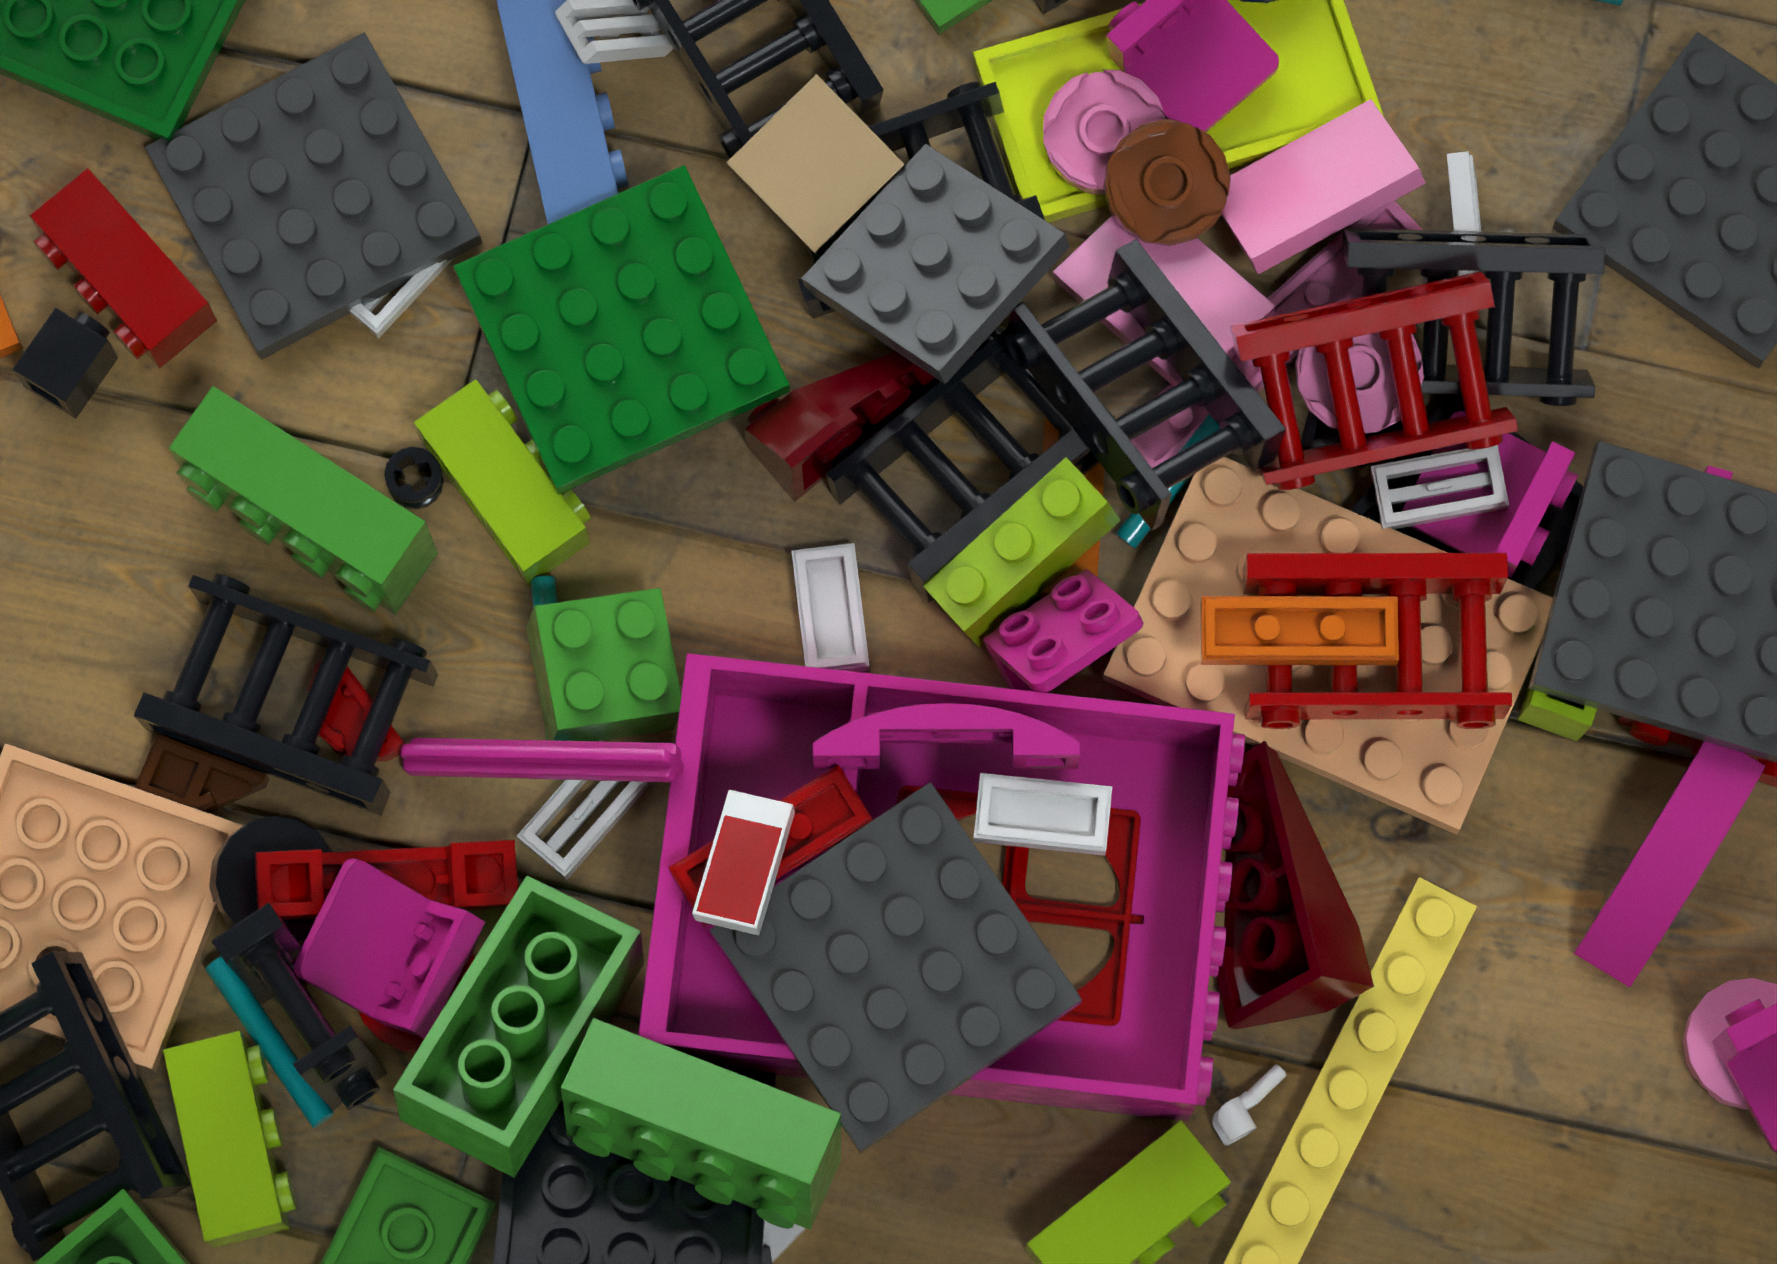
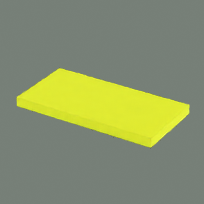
(1315, 82)

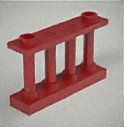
(1395, 319)
(1409, 577)

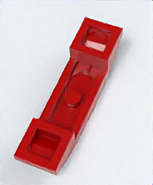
(456, 875)

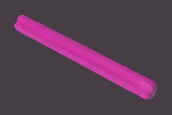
(542, 759)

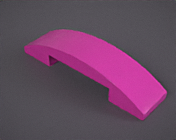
(1033, 741)
(1669, 861)

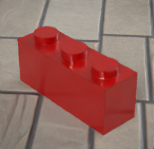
(121, 270)

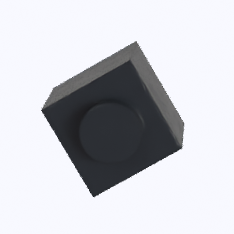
(67, 361)

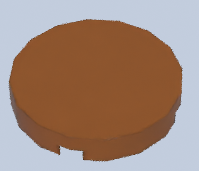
(1166, 182)

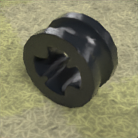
(423, 461)

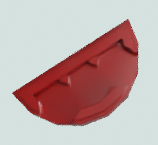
(347, 719)

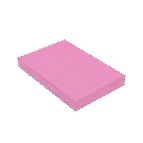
(1318, 186)
(1199, 275)

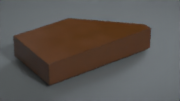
(196, 776)

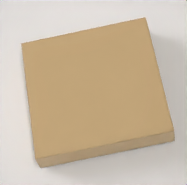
(815, 164)

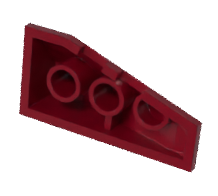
(817, 421)
(1286, 920)

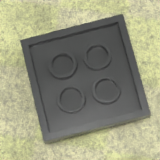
(935, 263)

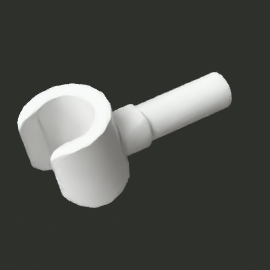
(1233, 1119)

